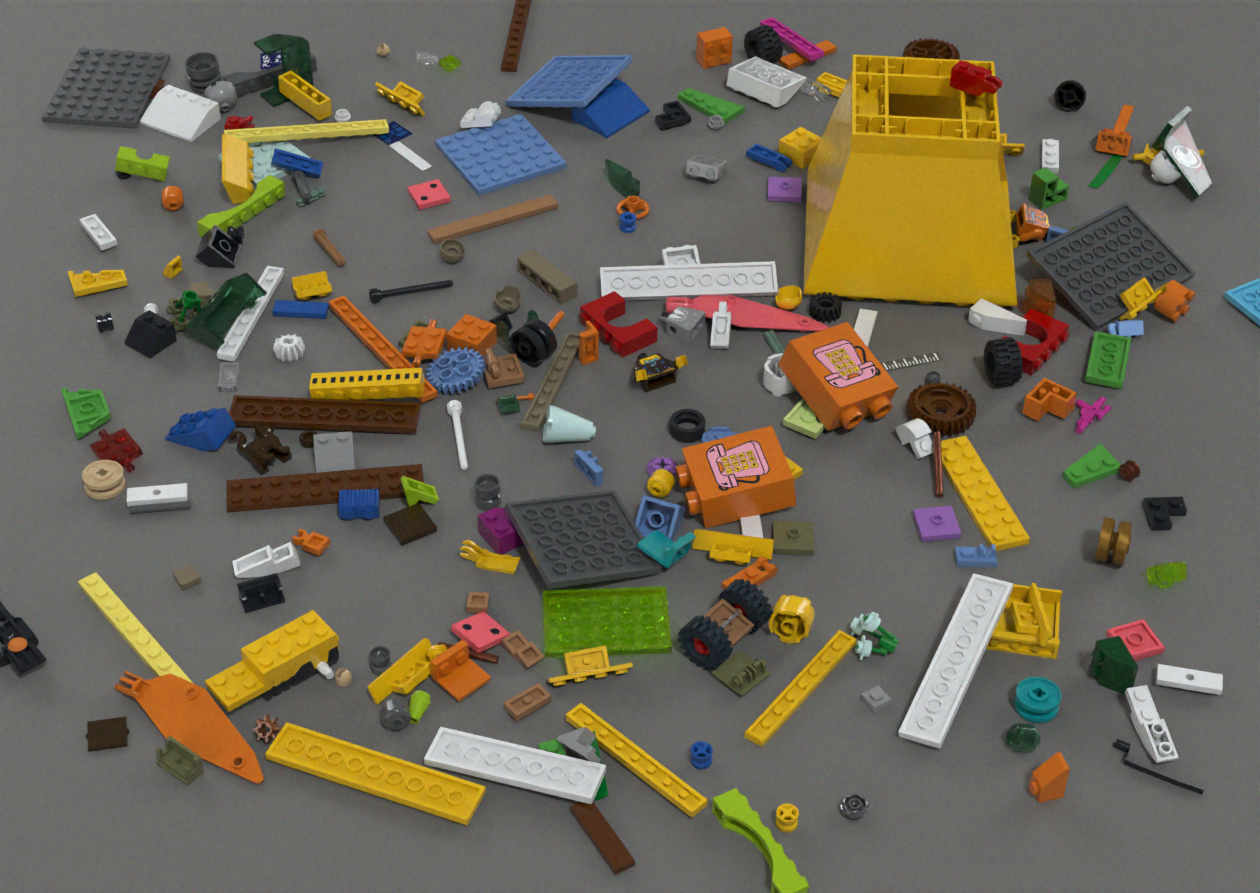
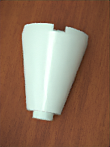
(566, 427)

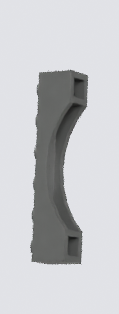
(253, 81)

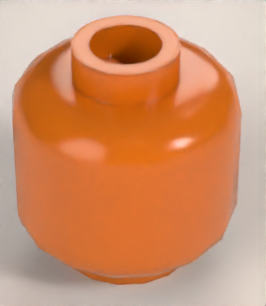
(172, 198)

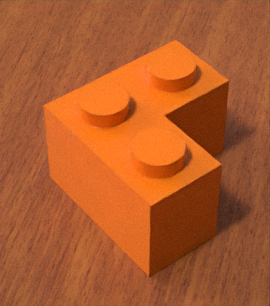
(1049, 397)

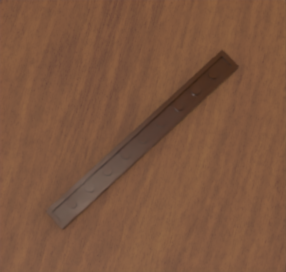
(516, 36)

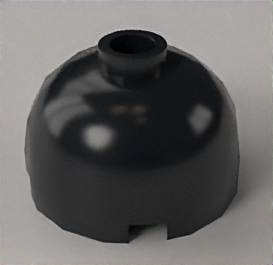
(1070, 95)

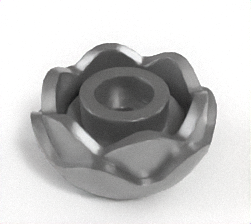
(860, 803)

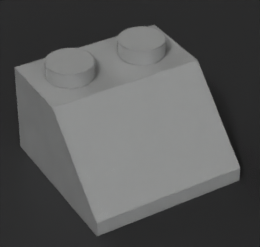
(334, 452)

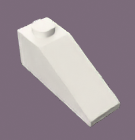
(994, 318)

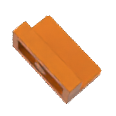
(588, 344)

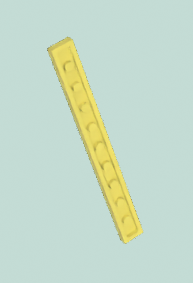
(313, 131)
(129, 627)

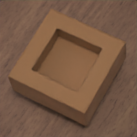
(478, 602)

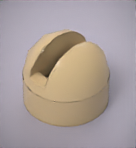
(383, 49)
(345, 677)

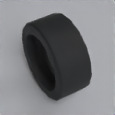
(687, 416)

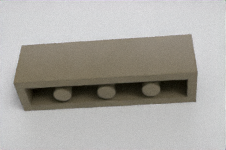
(547, 277)

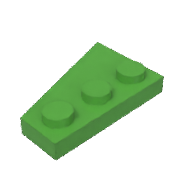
(1091, 467)

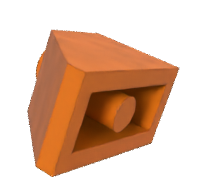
(1050, 779)

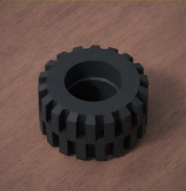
(763, 43)
(1003, 361)

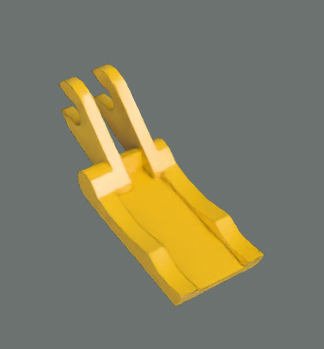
(489, 560)

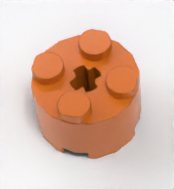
(1174, 300)

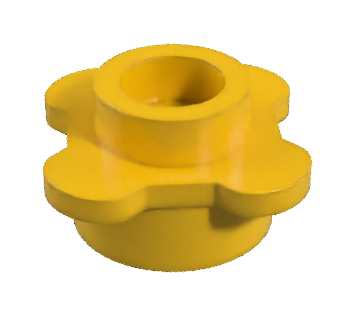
(435, 650)

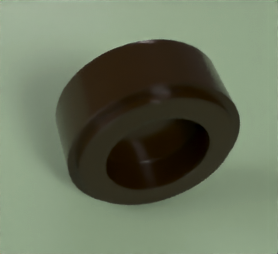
(307, 439)

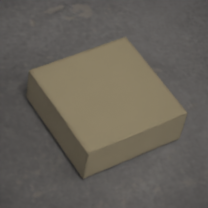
(187, 577)

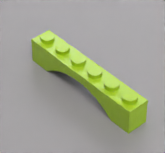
(267, 193)
(736, 815)

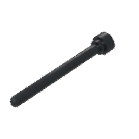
(376, 295)

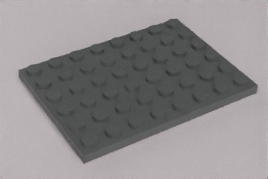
(106, 88)
(1104, 260)

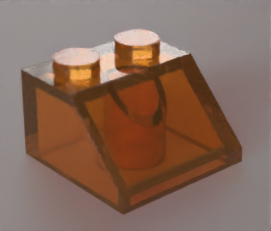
(1040, 296)

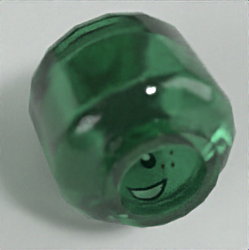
(1023, 737)

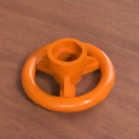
(633, 204)

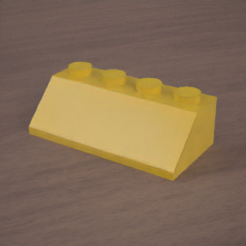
(237, 168)

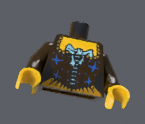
(656, 371)

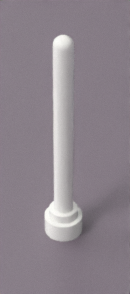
(454, 409)

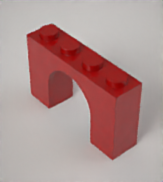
(1049, 332)
(621, 339)

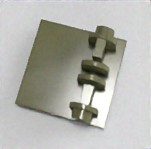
(742, 672)

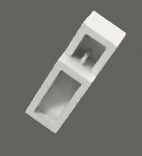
(267, 561)

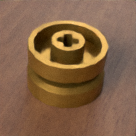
(1114, 541)

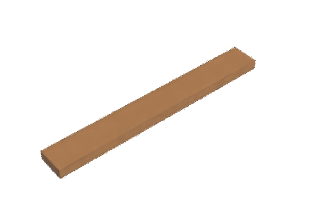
(492, 219)

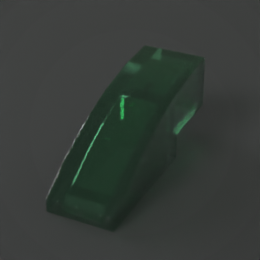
(621, 179)

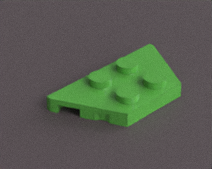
(86, 410)

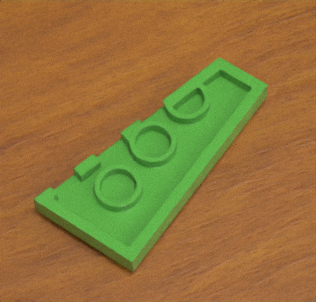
(710, 105)

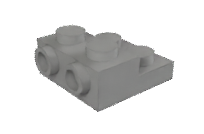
(706, 167)

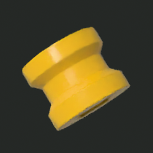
(783, 814)

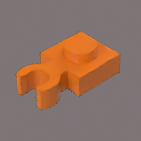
(312, 543)

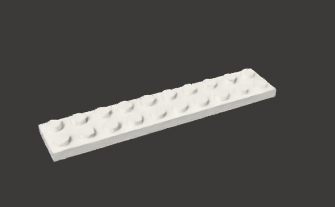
(690, 280)
(955, 661)

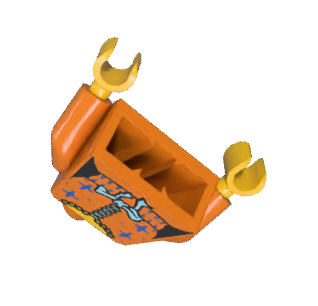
(1029, 224)

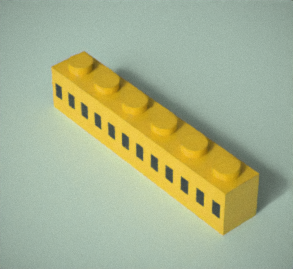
(368, 384)

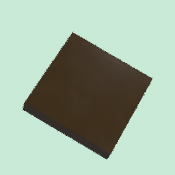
(410, 524)

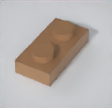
(527, 702)

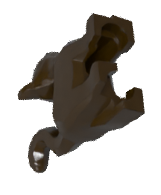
(263, 448)

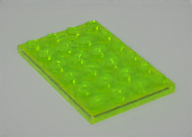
(621, 618)

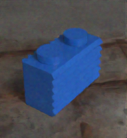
(359, 504)

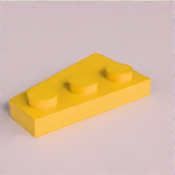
(96, 282)

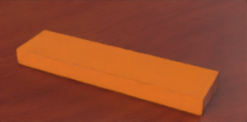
(796, 59)

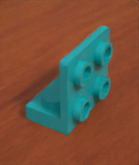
(664, 549)

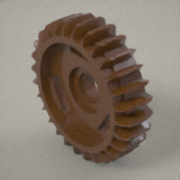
(931, 49)
(952, 400)

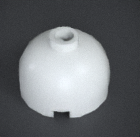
(1163, 169)

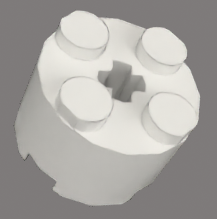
(775, 379)

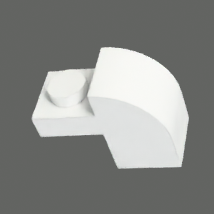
(917, 434)

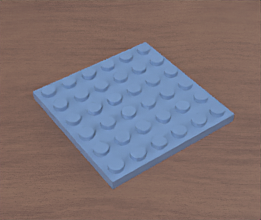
(569, 81)
(500, 154)

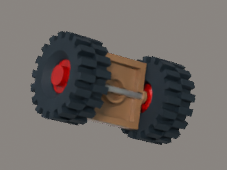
(713, 635)

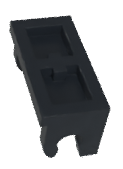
(261, 593)

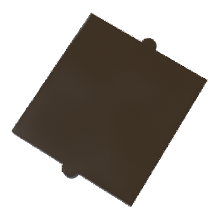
(107, 734)

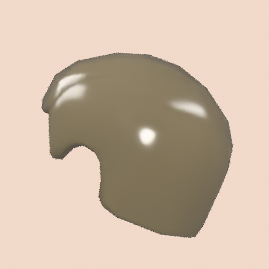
(452, 250)
(508, 299)

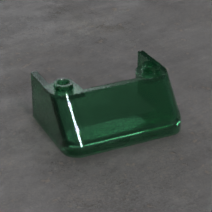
(295, 57)
(223, 309)

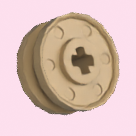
(103, 479)

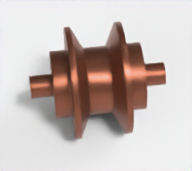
(1129, 470)

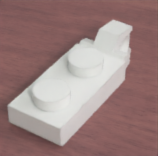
(721, 327)

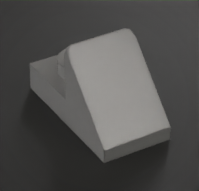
(579, 743)

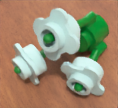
(870, 622)

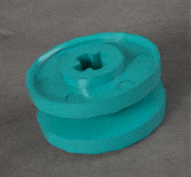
(1037, 699)

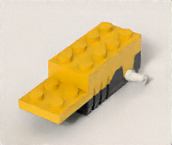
(278, 662)

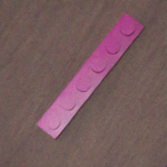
(794, 40)

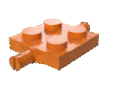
(424, 343)

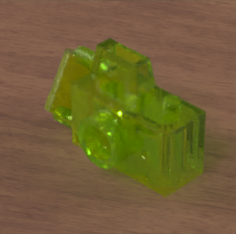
(1167, 572)

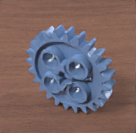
(456, 370)

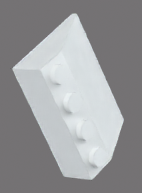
(764, 81)
(181, 113)

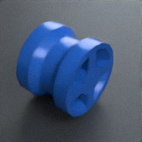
(627, 222)
(701, 755)

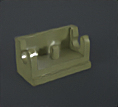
(179, 761)

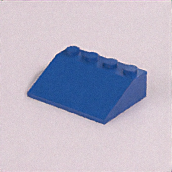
(611, 109)

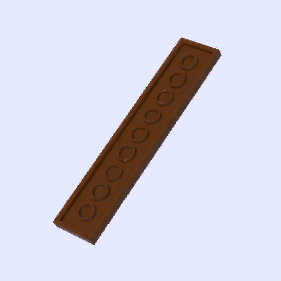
(325, 414)
(316, 488)

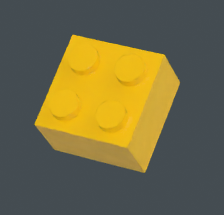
(799, 146)

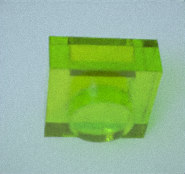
(449, 62)

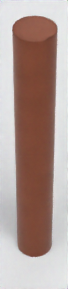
(479, 656)

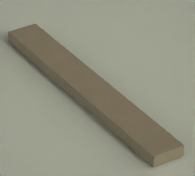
(551, 383)

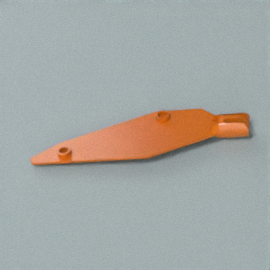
(194, 720)

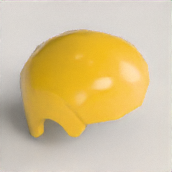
(789, 297)

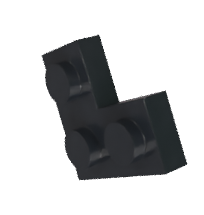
(674, 115)
(1160, 509)

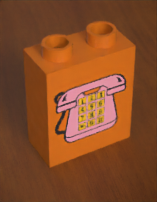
(838, 377)
(736, 477)

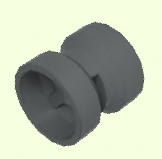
(379, 659)

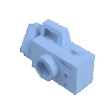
(1126, 328)

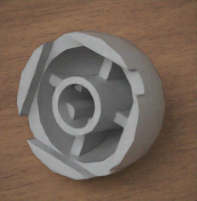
(223, 93)

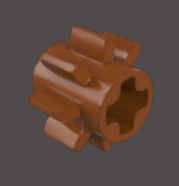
(262, 733)

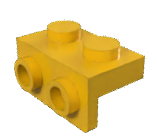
(311, 284)

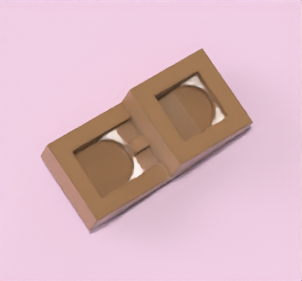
(521, 650)

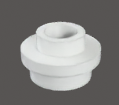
(342, 115)

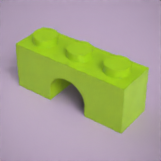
(152, 168)

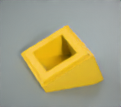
(173, 268)

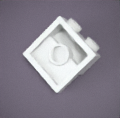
(481, 117)
(680, 255)

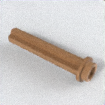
(320, 236)

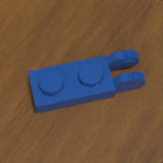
(769, 157)

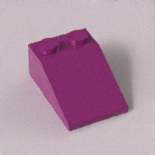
(498, 530)

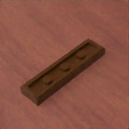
(602, 836)

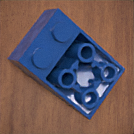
(202, 429)

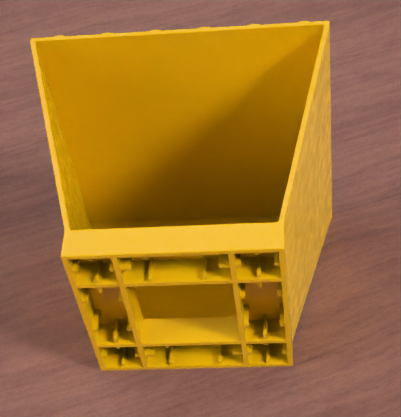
(910, 190)

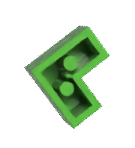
(1047, 189)

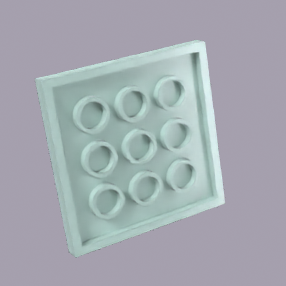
(263, 157)

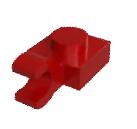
(238, 123)

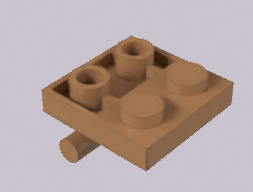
(502, 370)

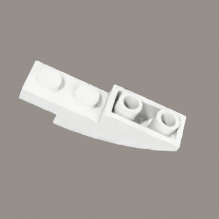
(1149, 726)

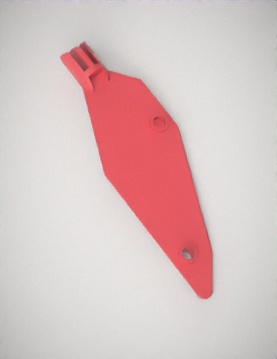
(747, 313)

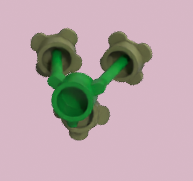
(178, 307)

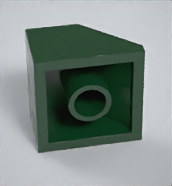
(1113, 665)

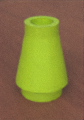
(418, 705)

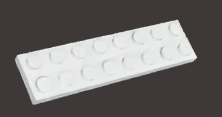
(515, 765)

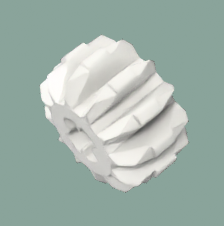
(289, 348)

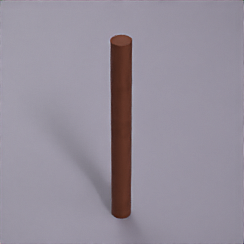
(938, 464)

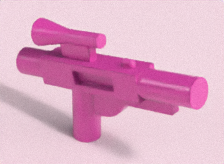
(1089, 412)

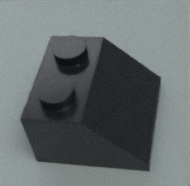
(218, 249)
(150, 334)

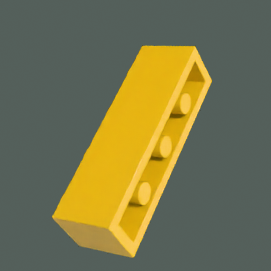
(305, 95)

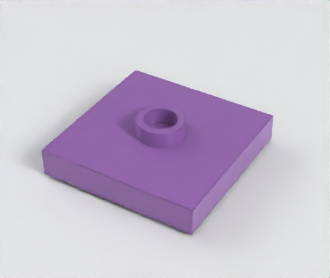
(784, 189)
(936, 523)

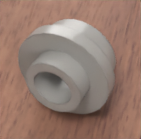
(715, 122)

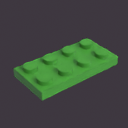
(1108, 360)

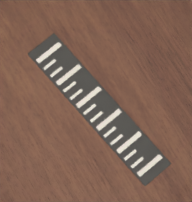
(910, 361)

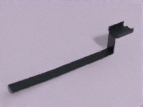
(1124, 746)

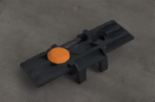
(20, 643)

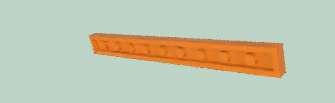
(375, 340)

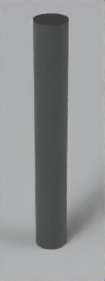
(160, 507)

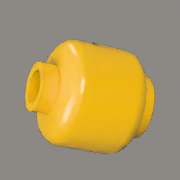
(660, 483)

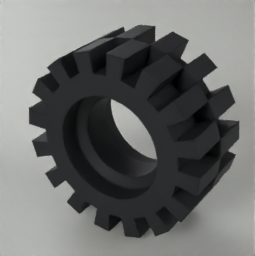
(825, 307)

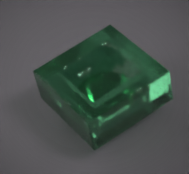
(508, 404)

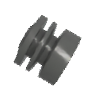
(202, 71)

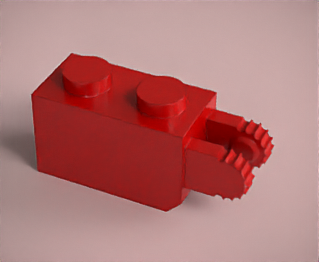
(973, 79)

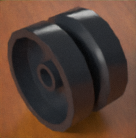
(533, 342)

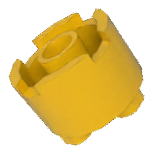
(791, 618)

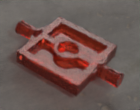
(117, 447)

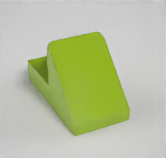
(417, 490)

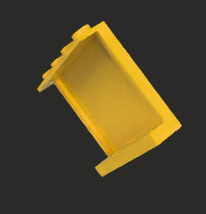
(1007, 639)

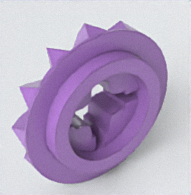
(655, 464)

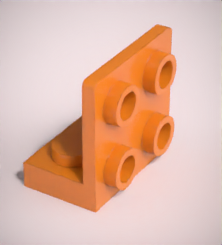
(1114, 142)
(457, 672)

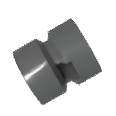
(487, 492)

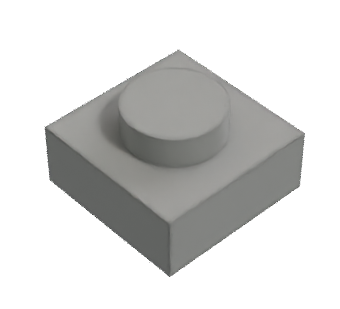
(876, 699)

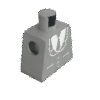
(684, 323)

